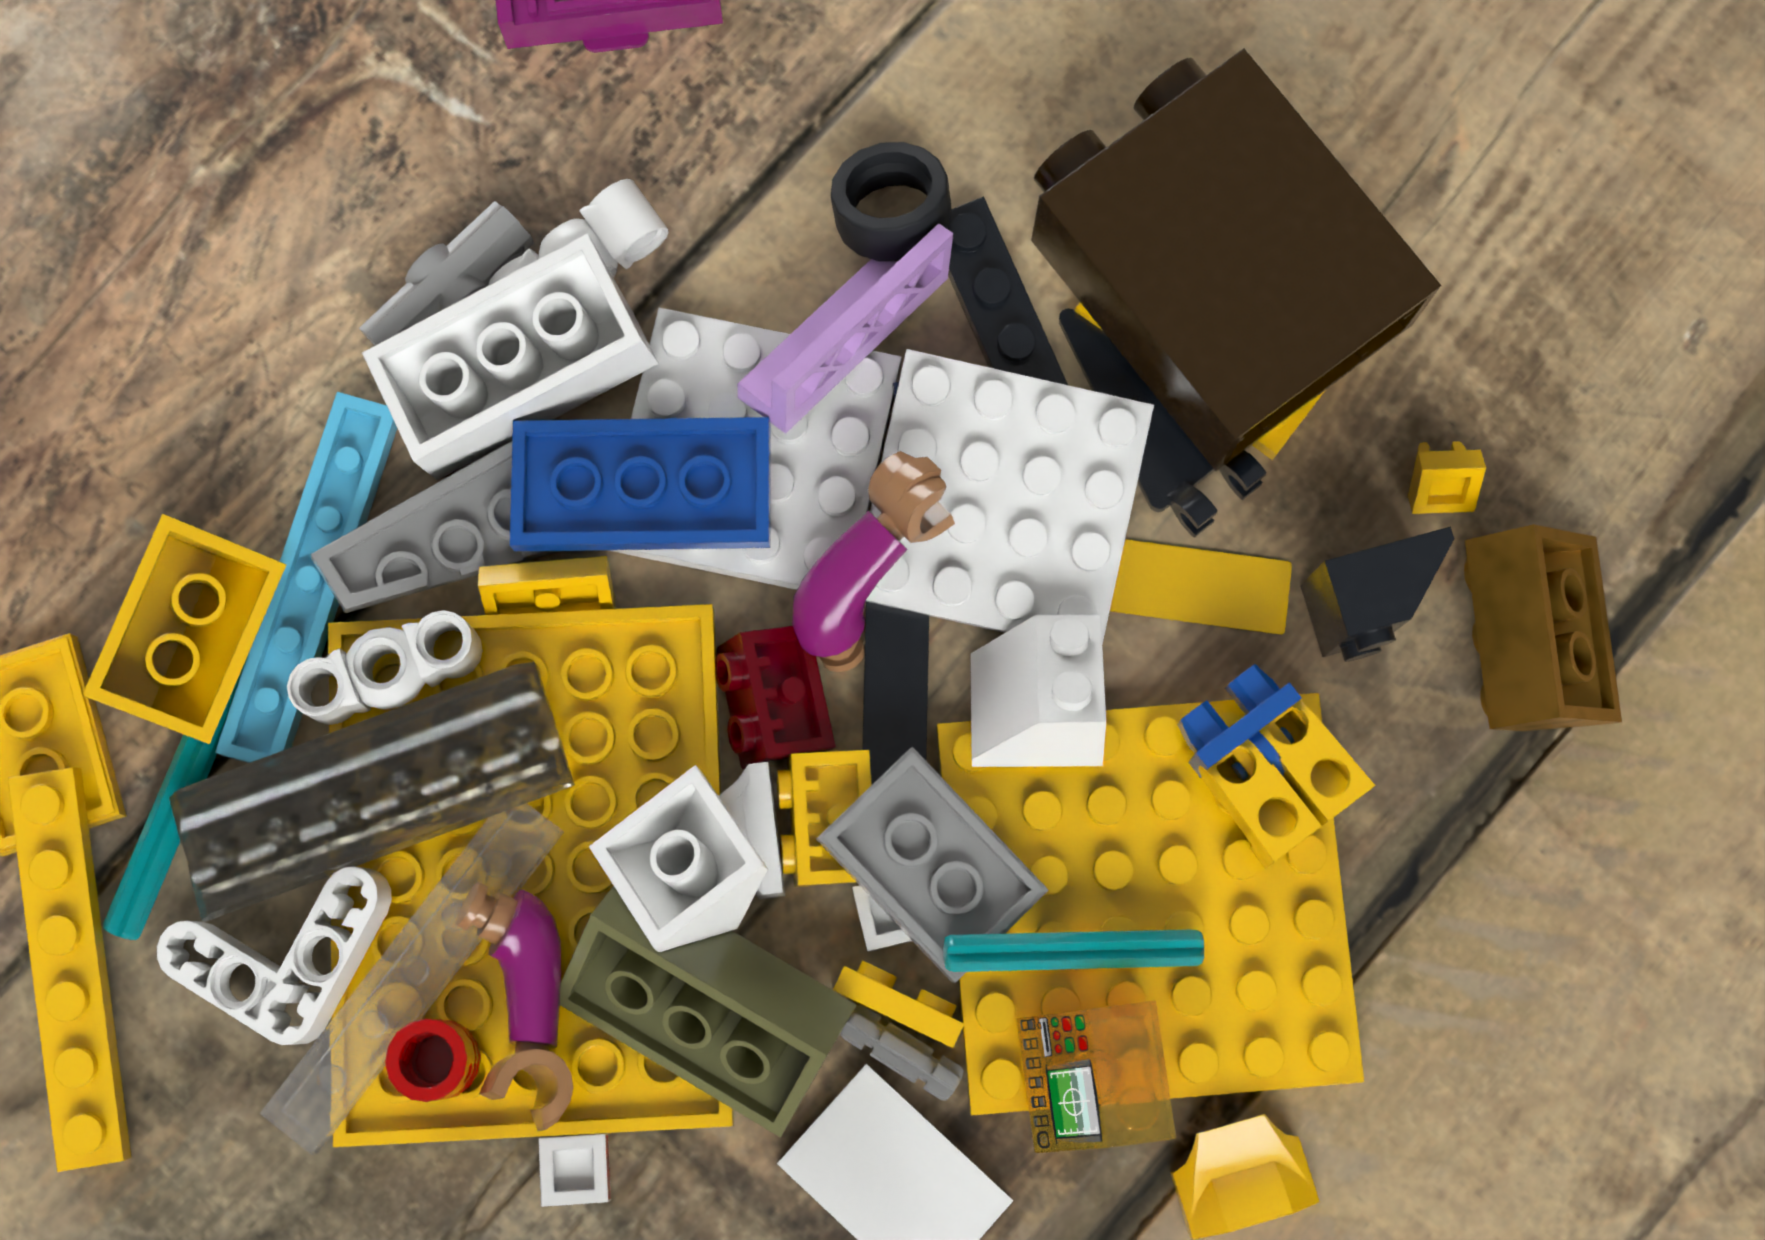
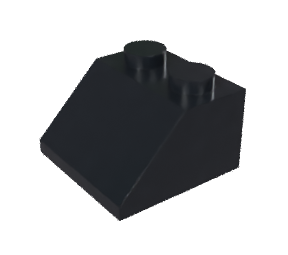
(1372, 593)

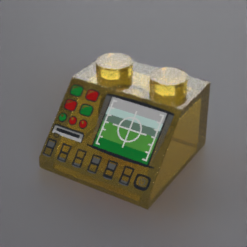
(1095, 1078)

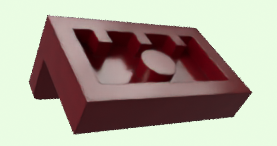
(772, 696)

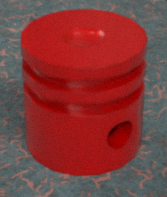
(432, 1059)

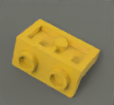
(818, 792)

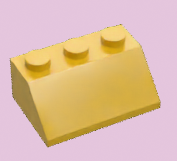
(184, 629)

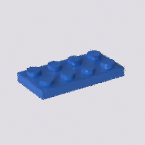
(641, 484)

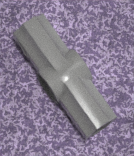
(451, 272)

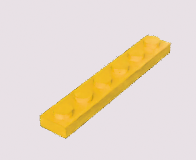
(69, 969)

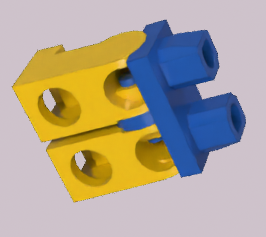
(1273, 767)

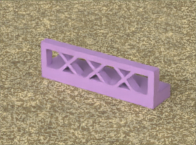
(845, 331)

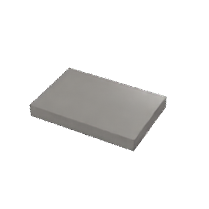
(930, 859)

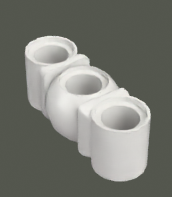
(618, 223)
(354, 669)

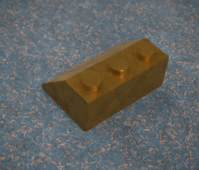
(1541, 629)

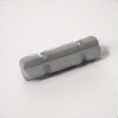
(902, 1052)

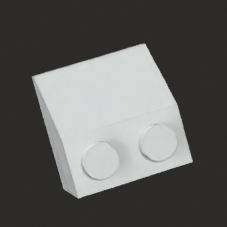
(1040, 695)

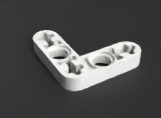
(279, 984)

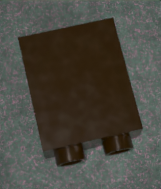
(1226, 253)

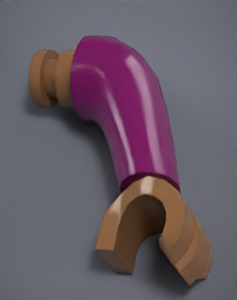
(835, 589)
(529, 954)

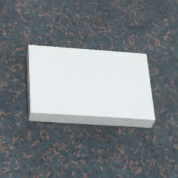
(891, 1170)

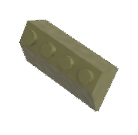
(707, 1012)

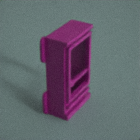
(599, 23)

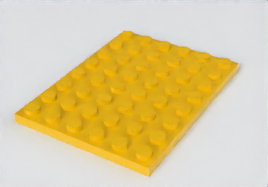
(633, 717)

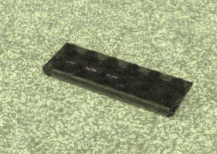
(370, 789)

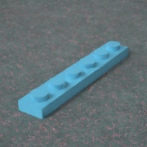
(298, 616)

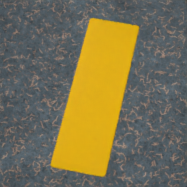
(1202, 587)

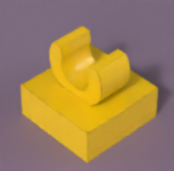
(1446, 480)

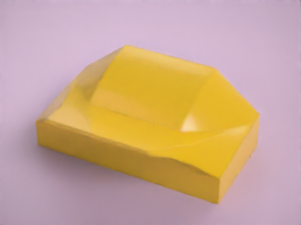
(1242, 1178)

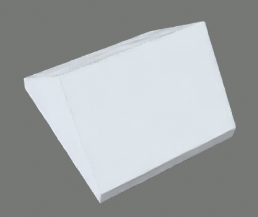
(682, 864)

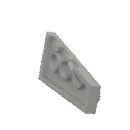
(428, 538)

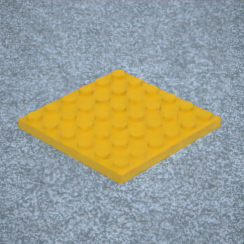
(1158, 852)

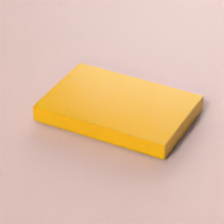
(52, 728)

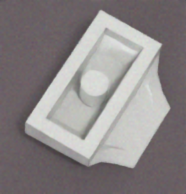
(753, 809)

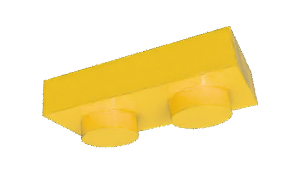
(547, 586)
(926, 1014)

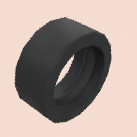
(882, 167)

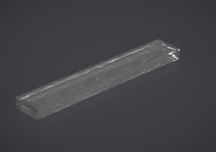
(406, 979)

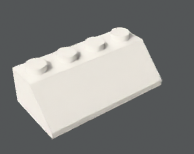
(507, 356)

